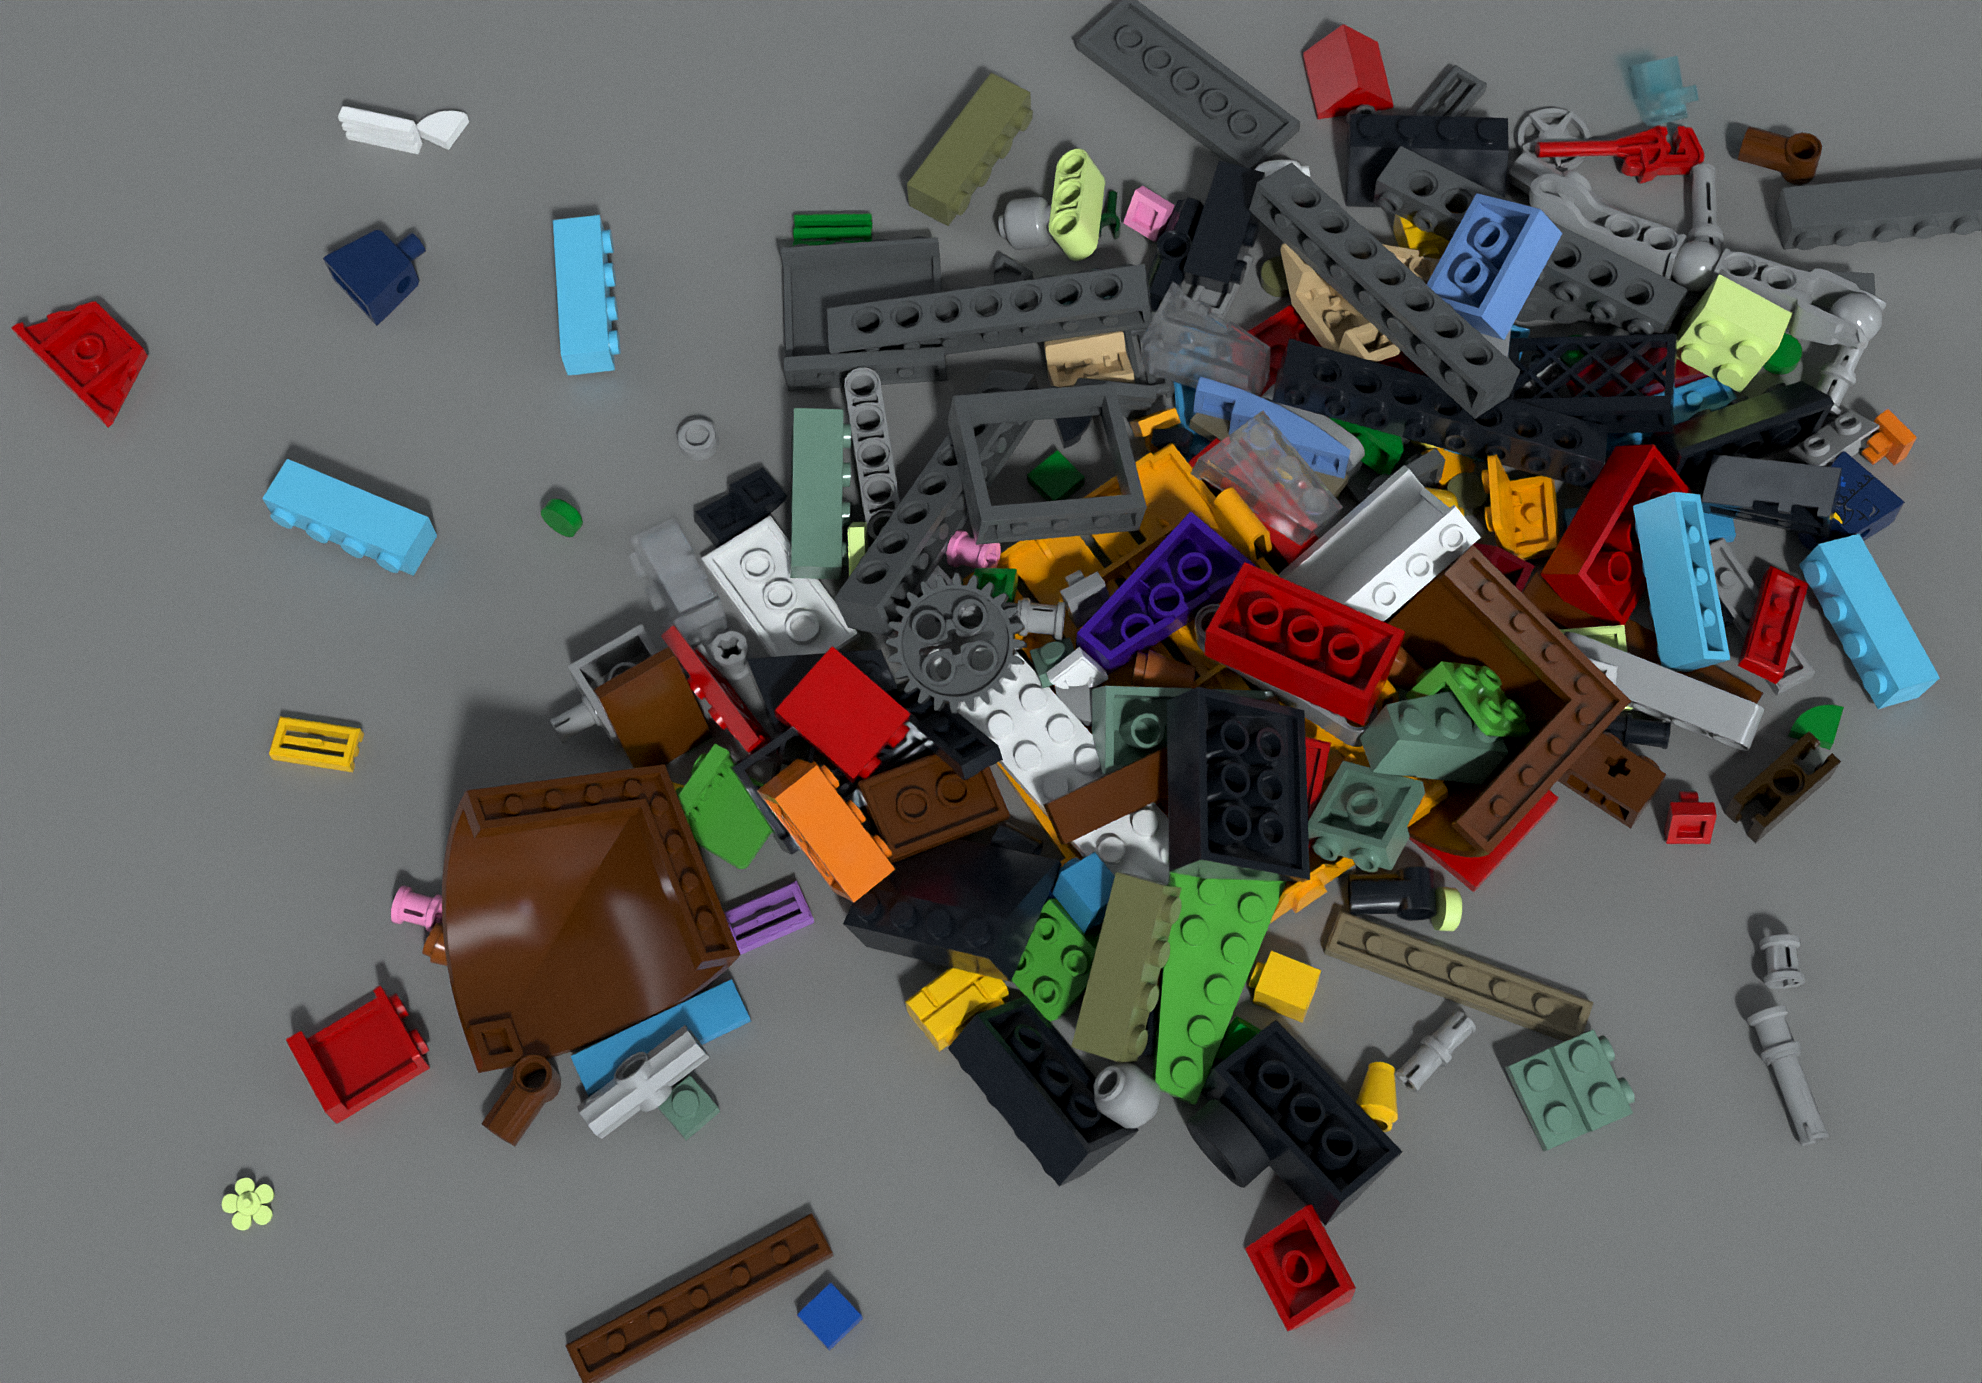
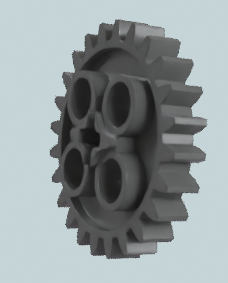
(948, 605)

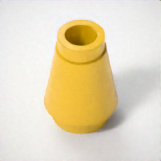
(1378, 1095)

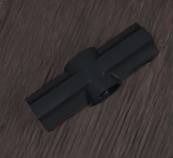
(1175, 240)

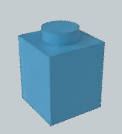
(1084, 890)

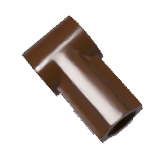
(1792, 156)
(521, 1104)

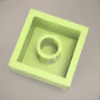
(1731, 333)

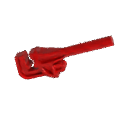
(1644, 152)

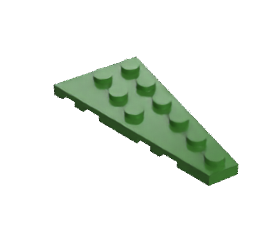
(1205, 974)

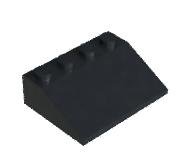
(1236, 788)
(957, 907)

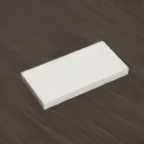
(781, 611)

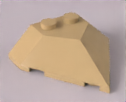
(1332, 317)

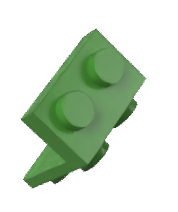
(1479, 694)
(722, 811)
(1056, 961)

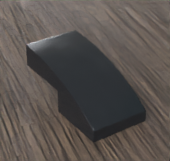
(745, 505)

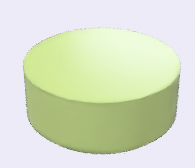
(1448, 909)

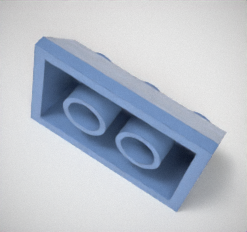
(1494, 262)

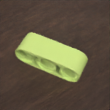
(1077, 204)

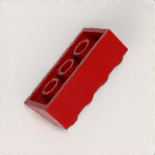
(1600, 553)
(1303, 643)

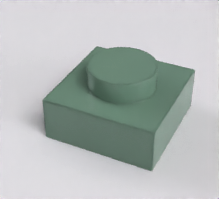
(1048, 656)
(688, 1108)

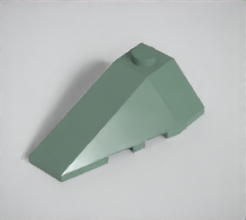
(1134, 721)

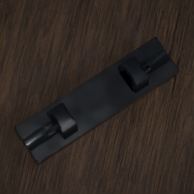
(949, 736)

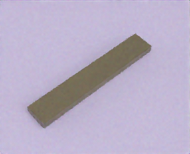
(1458, 977)

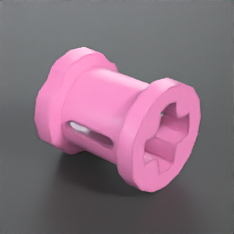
(964, 551)
(416, 908)

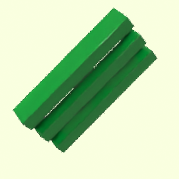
(832, 227)

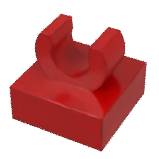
(1690, 820)

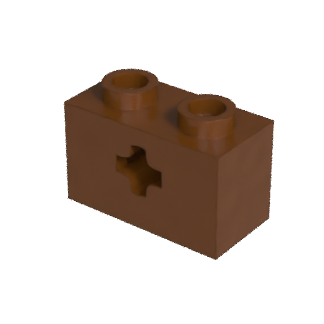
(1621, 796)

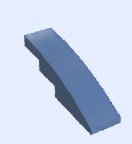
(1238, 406)

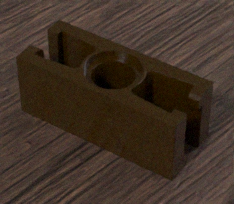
(1789, 773)

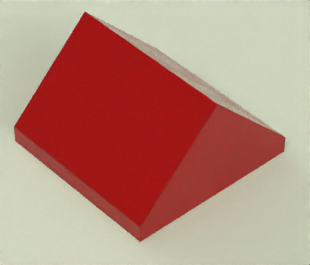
(1346, 73)
(1301, 1269)

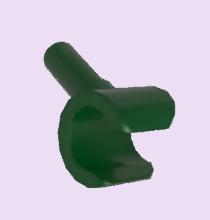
(1110, 217)

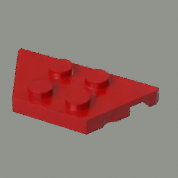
(88, 356)
(707, 682)

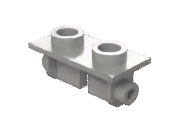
(1845, 434)

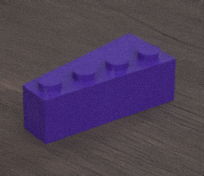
(1162, 594)

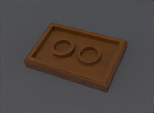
(653, 711)
(929, 805)

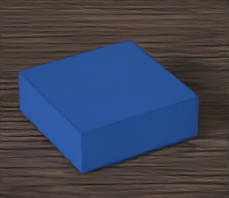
(829, 1316)

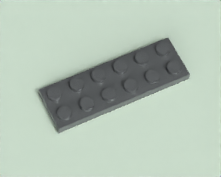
(1188, 85)

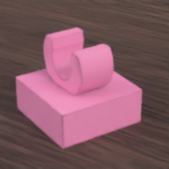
(1148, 213)

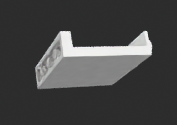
(1384, 548)

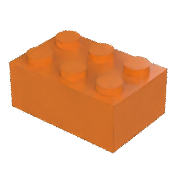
(827, 828)

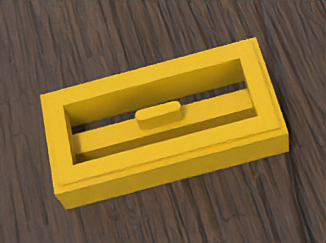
(343, 763)

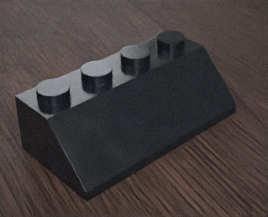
(1465, 145)
(1745, 426)
(1038, 1088)
(1302, 1120)

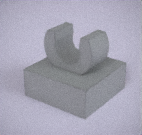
(1084, 596)

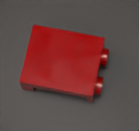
(844, 715)
(361, 1056)

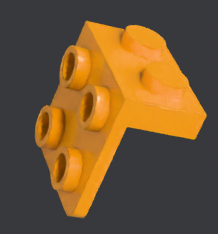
(1521, 512)

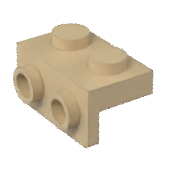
(1088, 357)

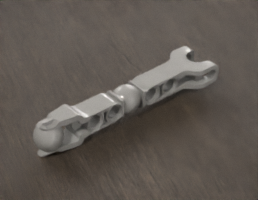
(1695, 265)

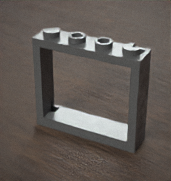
(1045, 518)

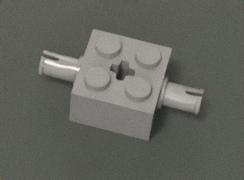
(598, 669)

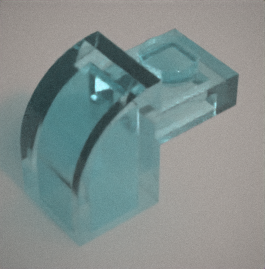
(1660, 91)

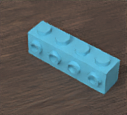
(584, 295)
(349, 518)
(1681, 582)
(1868, 621)

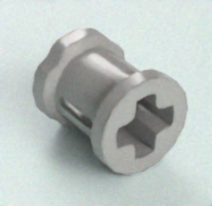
(729, 645)
(1782, 961)

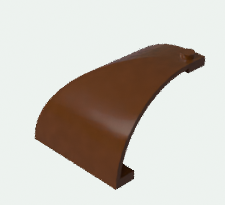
(1484, 620)
(575, 912)

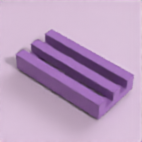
(776, 931)

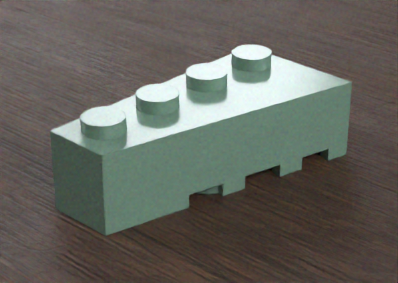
(817, 493)

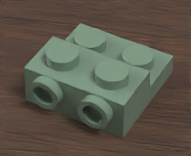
(1364, 817)
(1571, 1089)

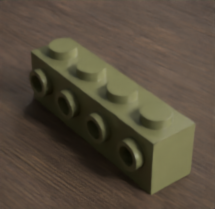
(970, 149)
(1127, 968)

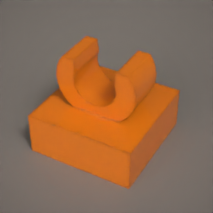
(1890, 440)

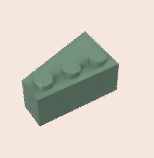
(1431, 741)

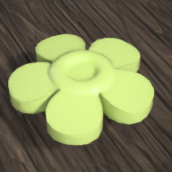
(249, 1204)

